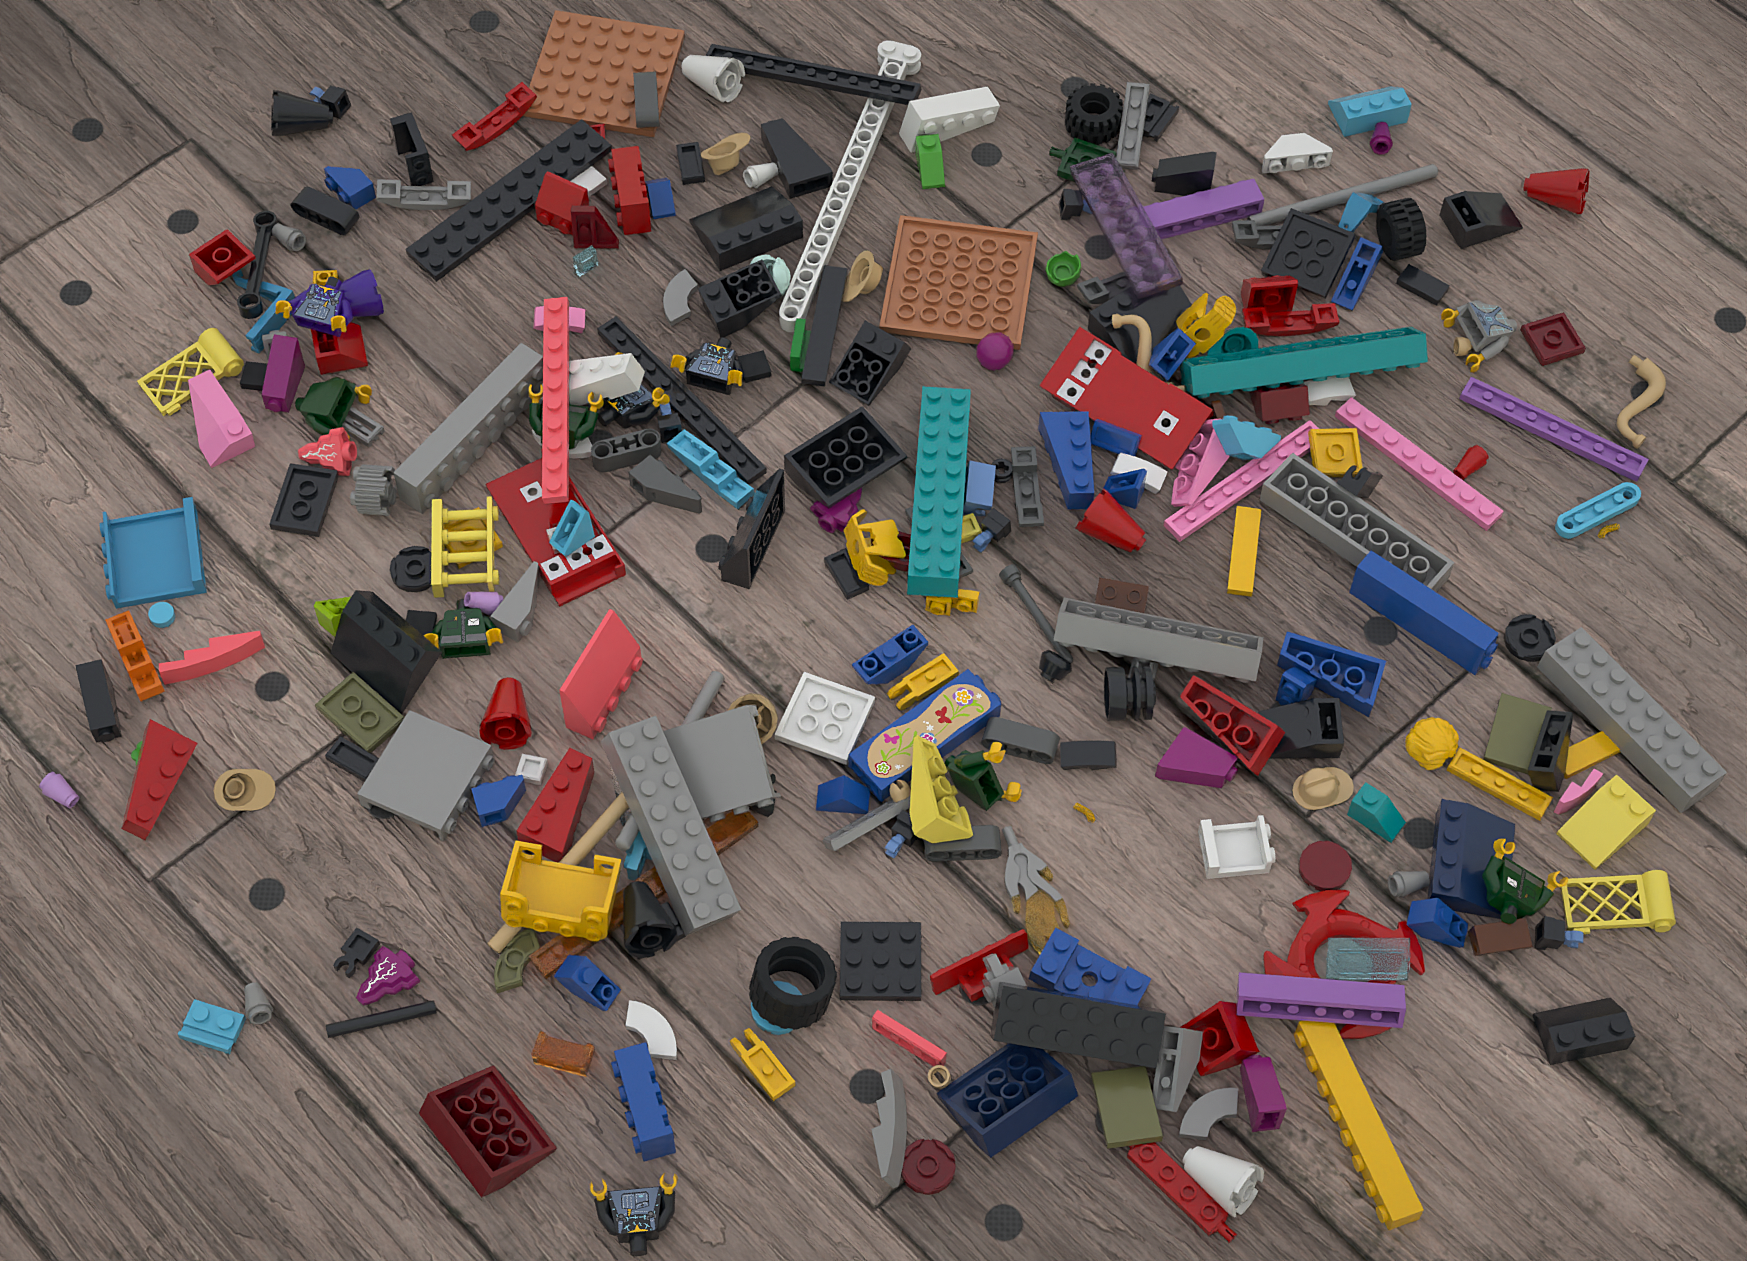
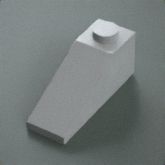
(517, 610)
(1175, 1066)

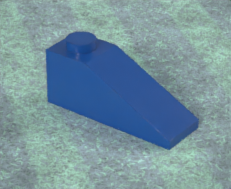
(1357, 273)

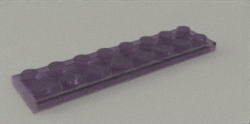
(1126, 226)

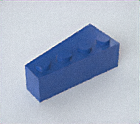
(1069, 449)
(1338, 671)
(644, 1098)

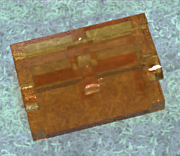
(562, 1054)

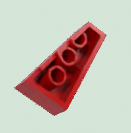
(631, 190)
(1239, 727)
(157, 772)
(559, 806)

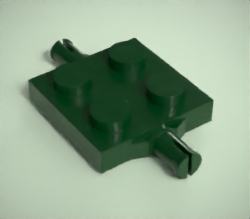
(1076, 153)

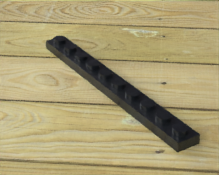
(821, 75)
(684, 402)

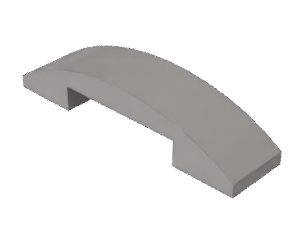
(424, 197)

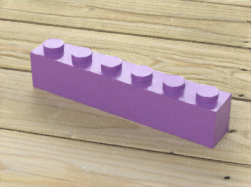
(1206, 208)
(1320, 1000)

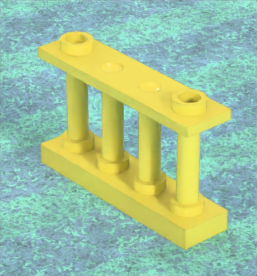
(442, 558)

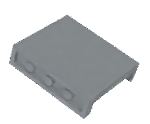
(723, 763)
(427, 773)

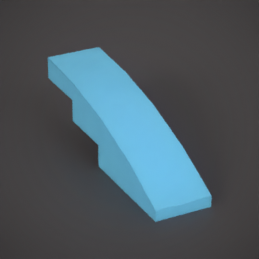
(710, 469)

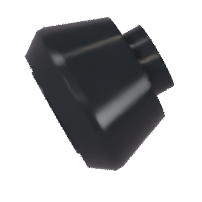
(1054, 666)

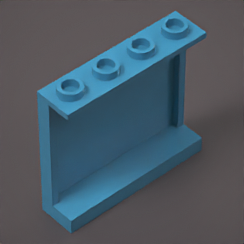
(153, 556)

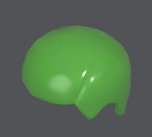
(1063, 269)

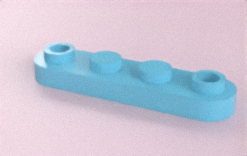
(1598, 510)

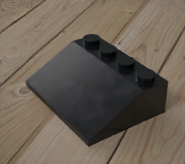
(748, 227)
(1158, 310)
(842, 458)
(754, 532)
(383, 649)

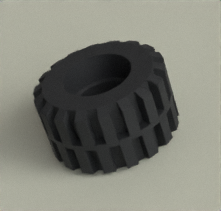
(1098, 101)
(1401, 229)

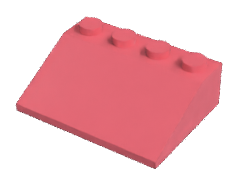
(600, 677)

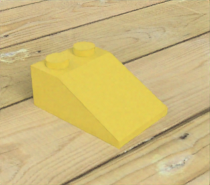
(1606, 822)

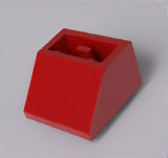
(341, 352)

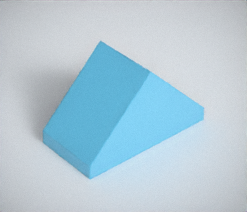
(573, 529)

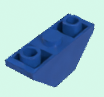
(891, 657)

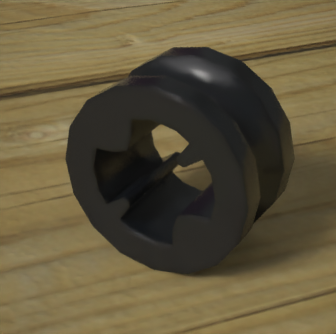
(1007, 466)

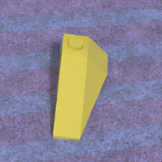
(932, 800)

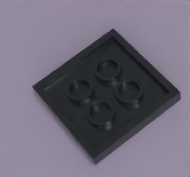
(1309, 252)
(880, 961)

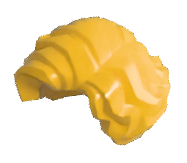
(1432, 742)

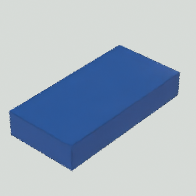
(1114, 438)

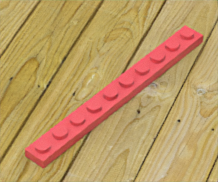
(555, 401)

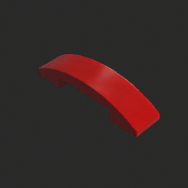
(498, 121)
(1291, 322)

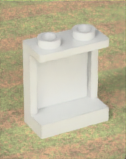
(1236, 848)

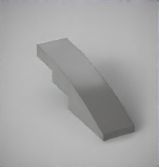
(892, 1133)

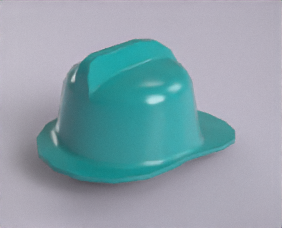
(1235, 340)

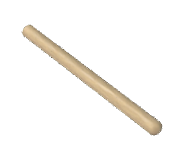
(573, 857)

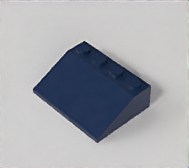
(1461, 853)
(1008, 1095)

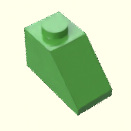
(929, 161)

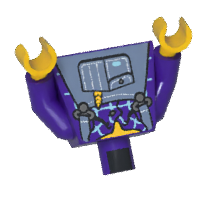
(319, 308)

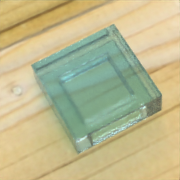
(585, 261)

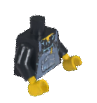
(711, 367)
(632, 408)
(636, 1213)

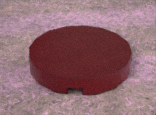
(1325, 865)
(928, 1166)

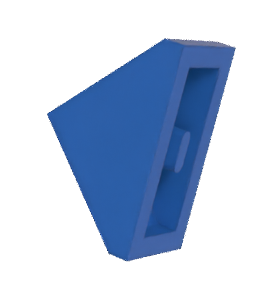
(660, 198)
(1170, 353)
(1127, 487)
(843, 796)

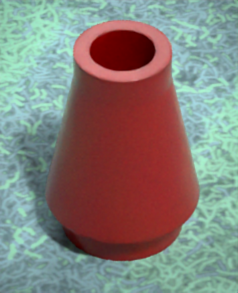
(1472, 460)

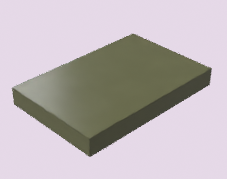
(360, 713)
(1514, 733)
(1126, 1107)

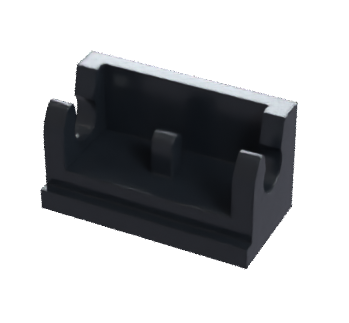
(1362, 484)

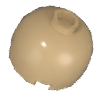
(767, 718)

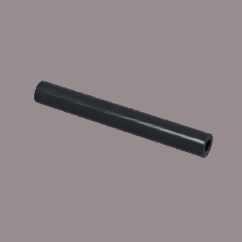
(381, 1019)

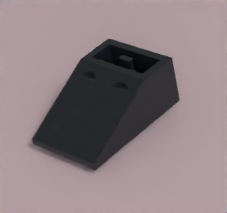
(1478, 217)
(739, 297)
(869, 363)
(1310, 729)

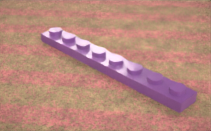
(1554, 429)

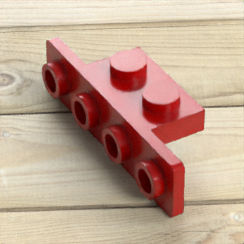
(970, 970)

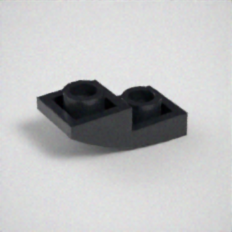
(1088, 754)

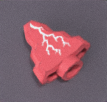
(331, 451)

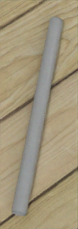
(1342, 196)
(696, 713)

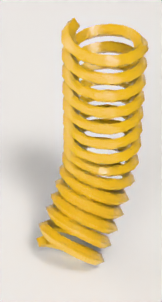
(1607, 530)
(1085, 812)

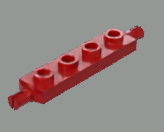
(1181, 1189)

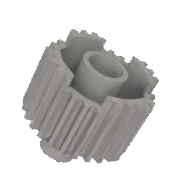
(373, 489)

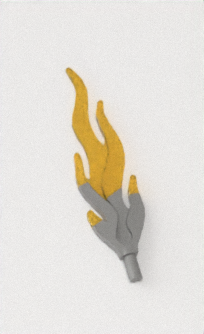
(1024, 870)

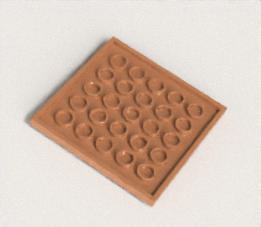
(591, 66)
(958, 281)

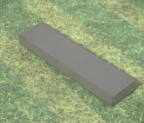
(1132, 125)
(865, 823)

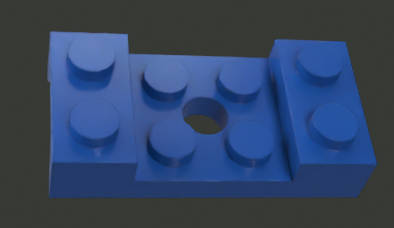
(1066, 962)

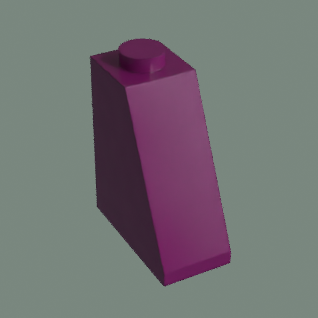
(282, 373)
(1196, 762)
(1262, 1093)

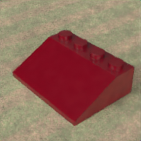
(486, 1129)

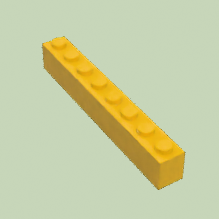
(1358, 1123)

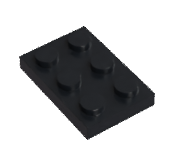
(304, 500)

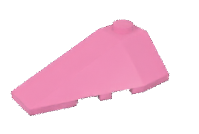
(217, 421)
(1198, 466)

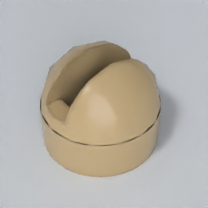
(1462, 346)
(900, 790)
(944, 1073)

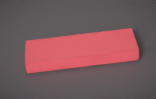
(908, 1039)

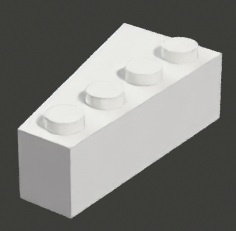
(948, 115)
(604, 375)

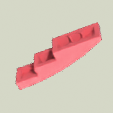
(220, 654)

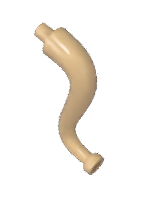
(1145, 340)
(1656, 386)

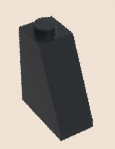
(1185, 174)
(99, 701)

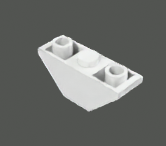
(1296, 153)

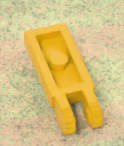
(924, 681)
(764, 1065)

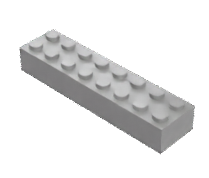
(469, 429)
(1349, 523)
(1159, 640)
(1631, 719)
(670, 825)

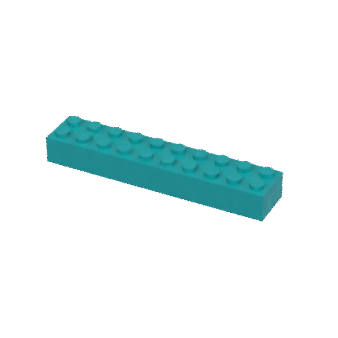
(1304, 361)
(939, 492)

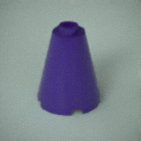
(363, 295)

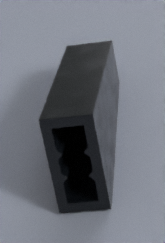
(797, 162)

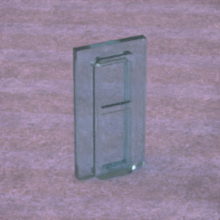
(1368, 959)

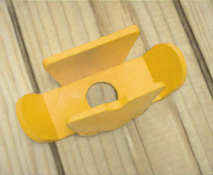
(1212, 324)
(867, 558)

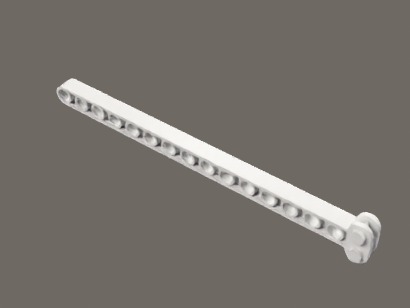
(895, 62)

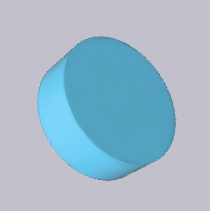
(161, 614)

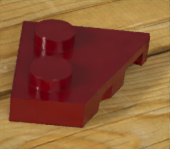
(591, 229)

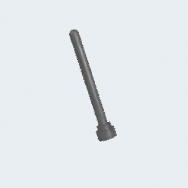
(1012, 576)

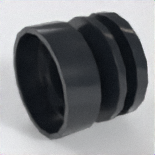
(1128, 693)

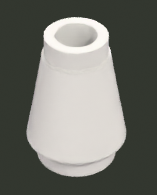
(759, 174)

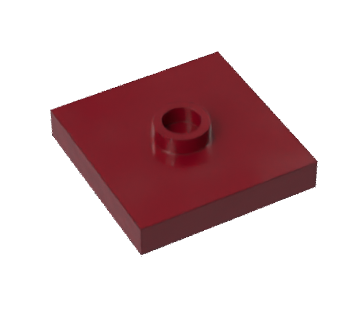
(1552, 339)

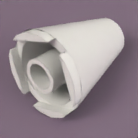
(715, 75)
(1224, 1178)

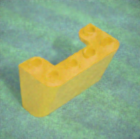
(559, 895)

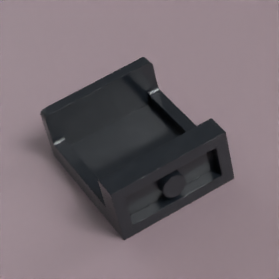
(408, 139)

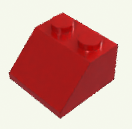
(555, 202)
(220, 258)
(1273, 292)
(1224, 1039)

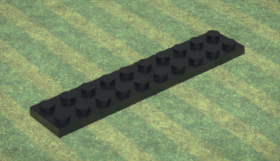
(506, 201)

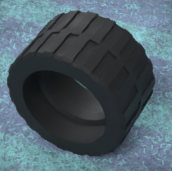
(795, 956)

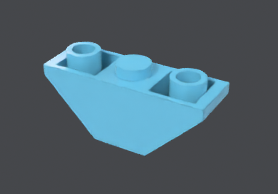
(1243, 438)

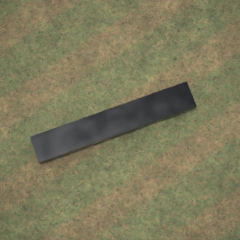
(824, 326)

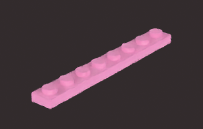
(1419, 464)
(1237, 485)

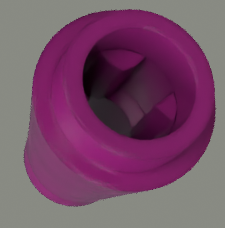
(1381, 139)

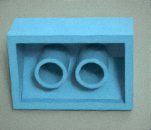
(1364, 110)

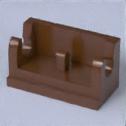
(1500, 937)

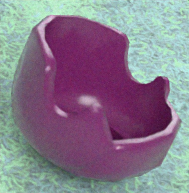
(995, 351)

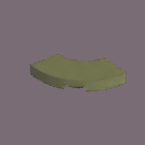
(514, 959)

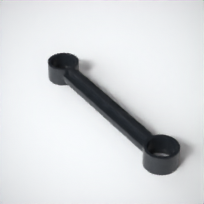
(257, 268)

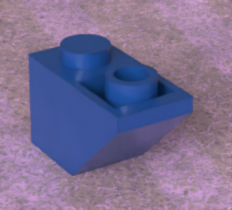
(350, 185)
(1295, 686)
(498, 799)
(1437, 922)
(587, 981)

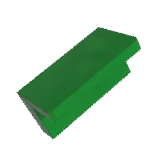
(799, 345)

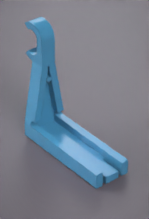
(1357, 209)
(269, 320)

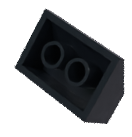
(1584, 1030)

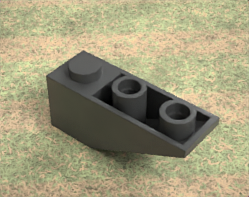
(659, 485)

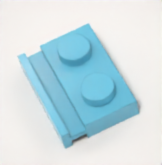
(212, 1026)

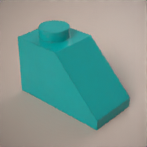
(1376, 812)

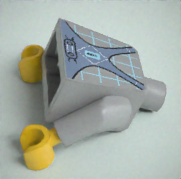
(1484, 327)

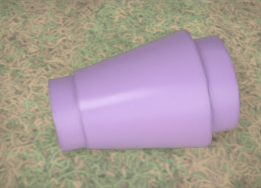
(483, 600)
(58, 789)

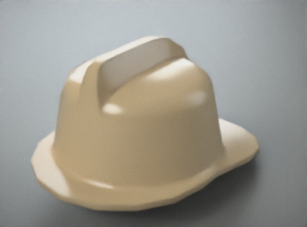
(725, 154)
(863, 276)
(1322, 788)
(244, 789)

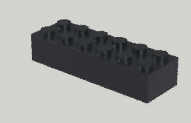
(1077, 1024)

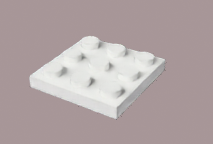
(824, 718)

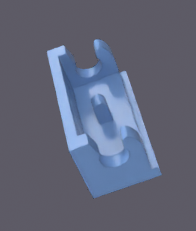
(978, 488)

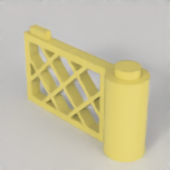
(213, 350)
(1653, 898)

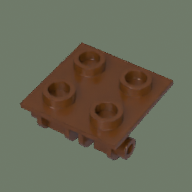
(1122, 595)

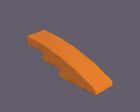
(134, 655)

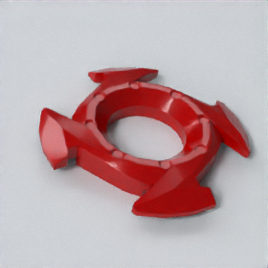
(1327, 922)

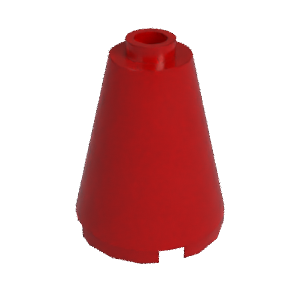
(1560, 188)
(1111, 524)
(506, 716)

